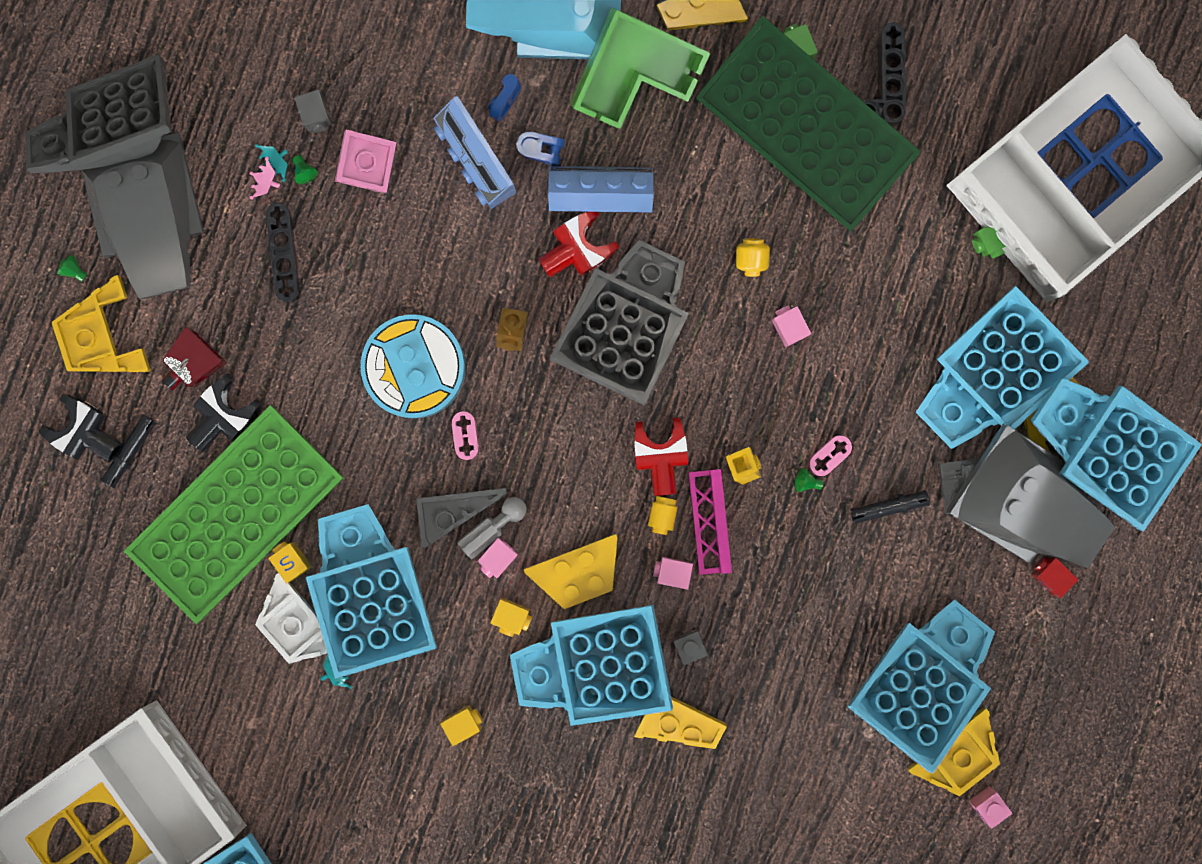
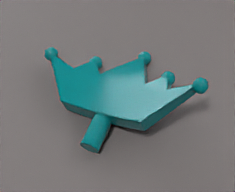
(275, 159)
(338, 681)

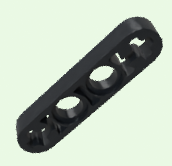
(278, 253)

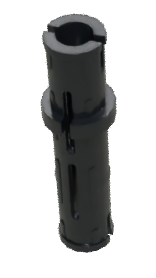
(128, 451)
(889, 507)

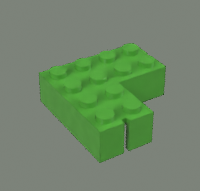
(626, 56)

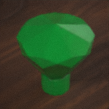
(304, 172)
(70, 268)
(805, 480)

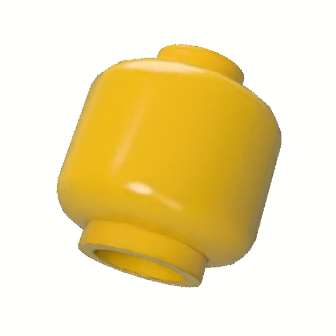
(752, 256)

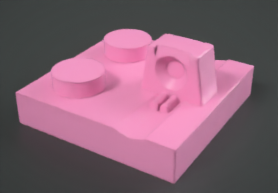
(365, 161)

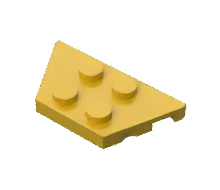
(578, 573)
(967, 760)

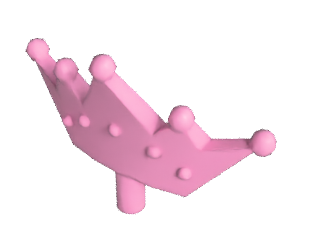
(264, 179)

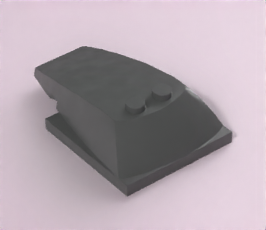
(104, 121)
(147, 216)
(626, 323)
(1028, 505)

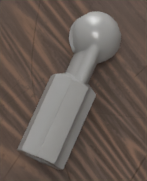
(490, 529)

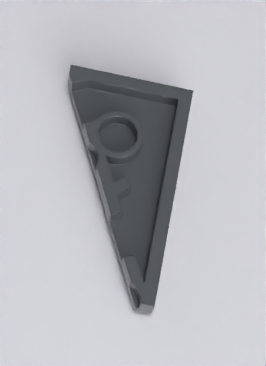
(446, 512)

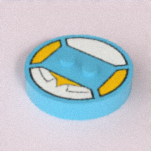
(413, 366)

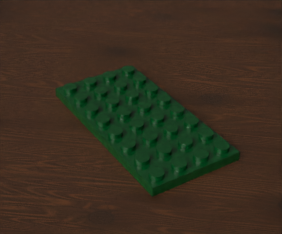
(807, 124)

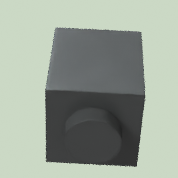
(313, 111)
(689, 646)

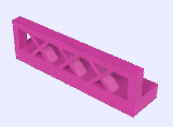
(720, 522)

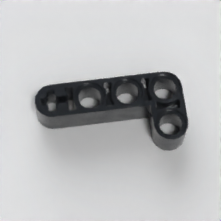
(890, 75)

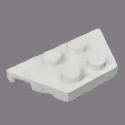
(290, 623)

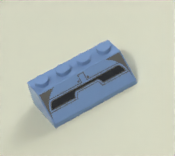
(474, 154)
(600, 189)

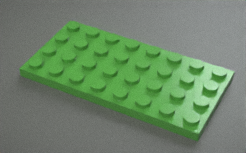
(233, 514)

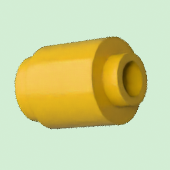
(662, 515)

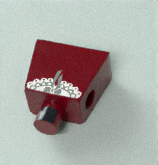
(190, 360)

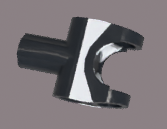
(220, 415)
(82, 431)

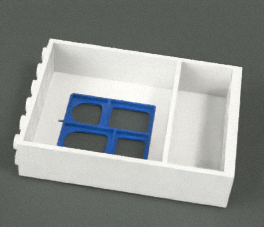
(1034, 210)

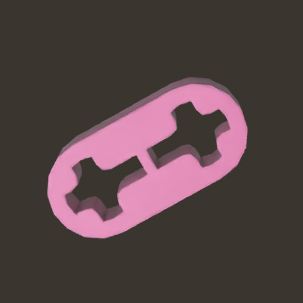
(459, 437)
(834, 460)

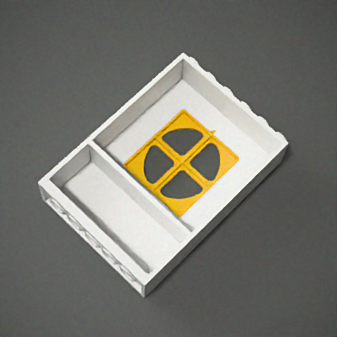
(152, 782)

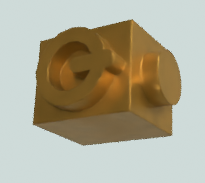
(511, 329)

